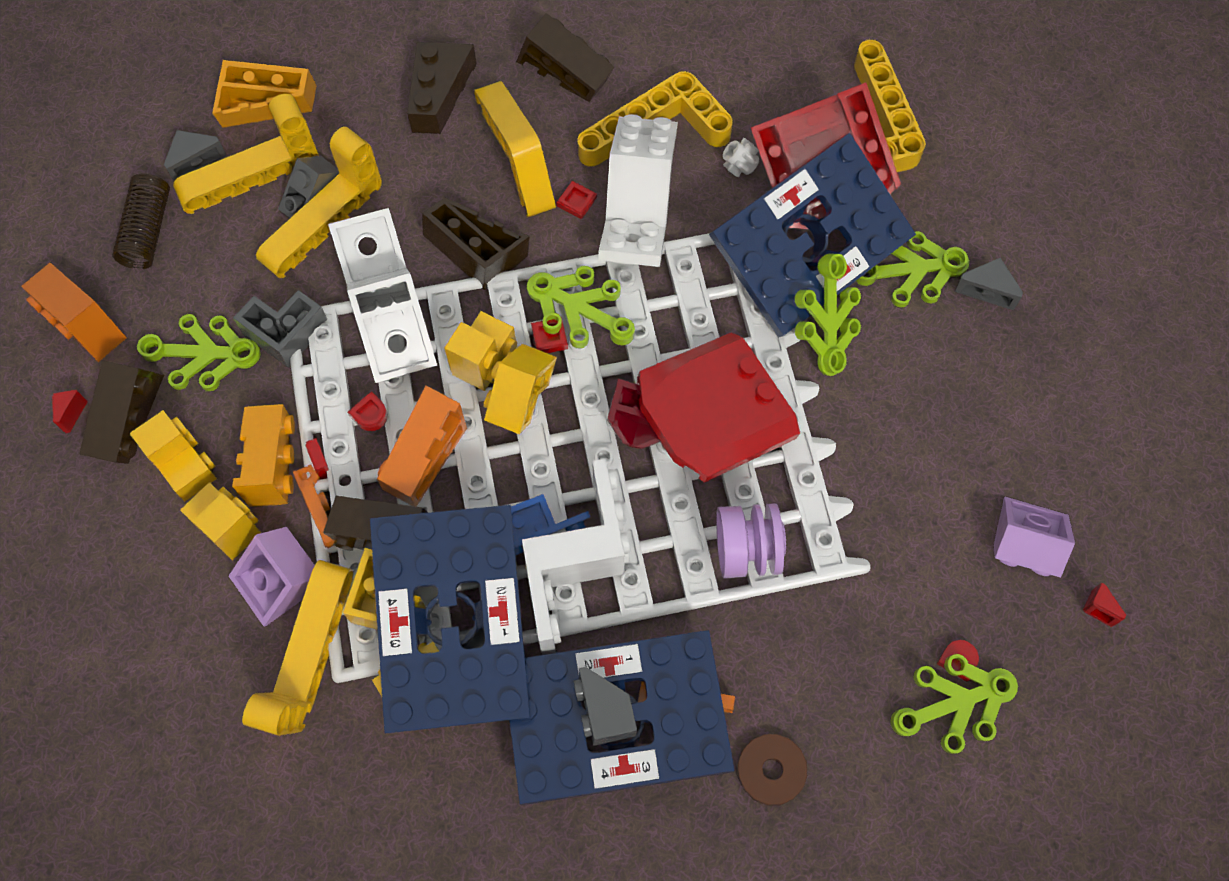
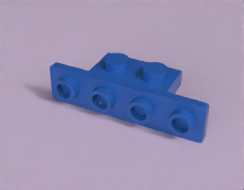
(535, 519)

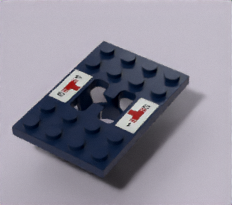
(773, 264)
(456, 682)
(680, 706)

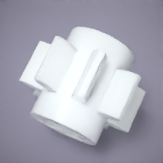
(740, 157)

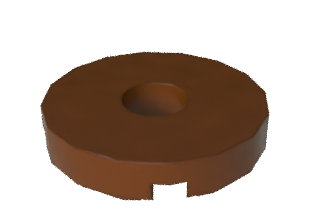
(757, 784)

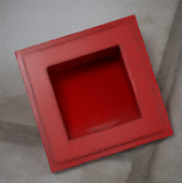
(67, 409)
(1104, 606)

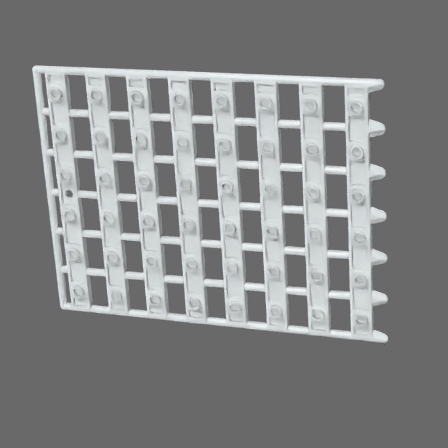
(687, 536)

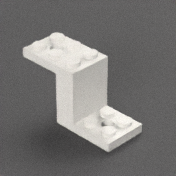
(638, 191)
(379, 275)
(576, 555)

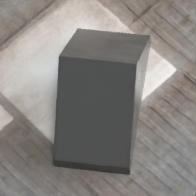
(192, 151)
(991, 284)

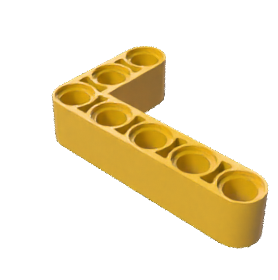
(675, 95)
(891, 105)
(520, 146)
(252, 166)
(346, 192)
(306, 654)

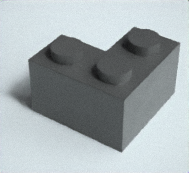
(269, 327)

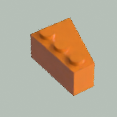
(72, 312)
(422, 446)

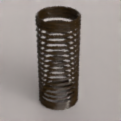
(134, 246)

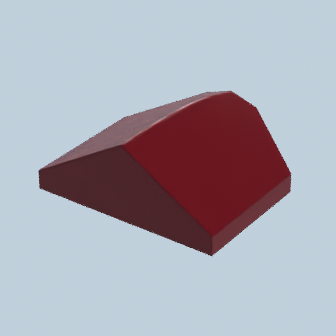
(627, 417)

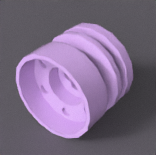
(750, 540)

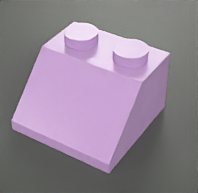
(1033, 538)
(272, 574)

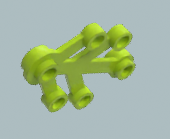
(918, 267)
(579, 304)
(831, 350)
(203, 353)
(960, 700)

